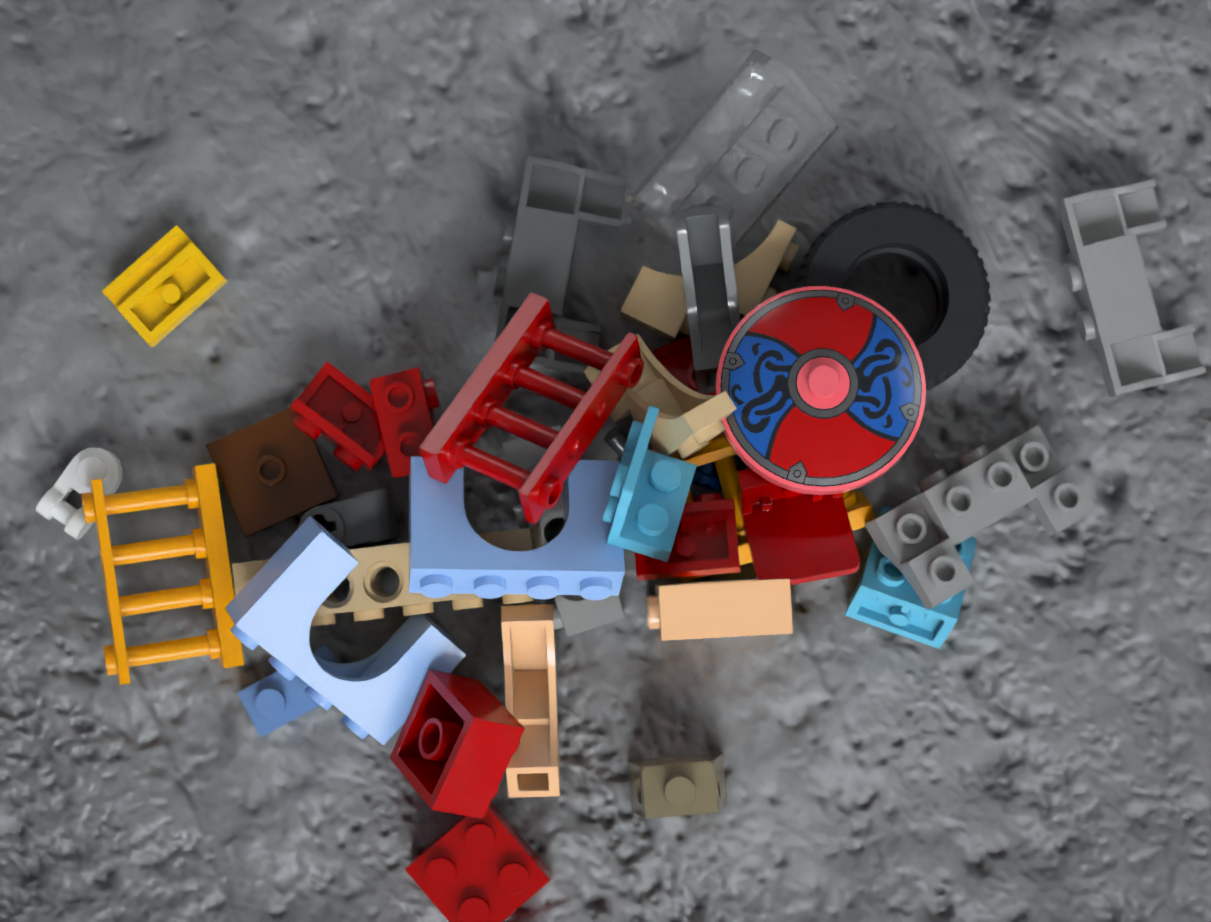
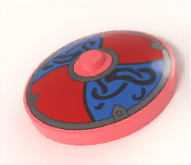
(821, 390)

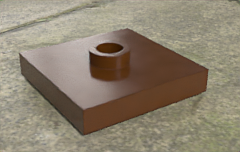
(271, 472)

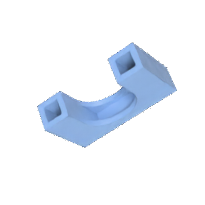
(454, 559)
(278, 613)

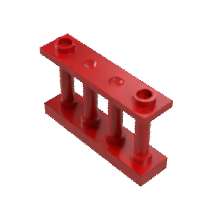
(507, 368)

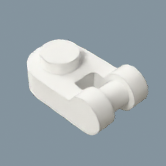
(84, 467)

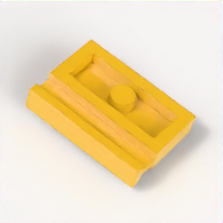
(164, 286)

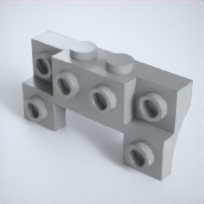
(1115, 289)
(950, 508)

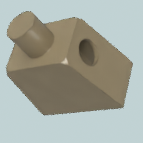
(677, 785)

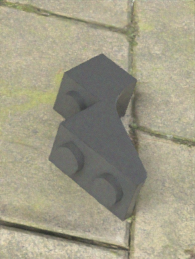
(708, 285)

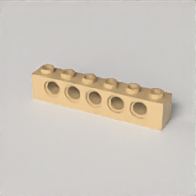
(369, 599)

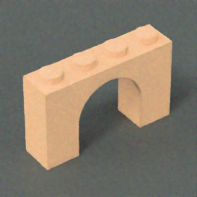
(720, 609)

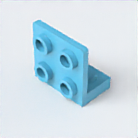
(647, 495)
(890, 602)

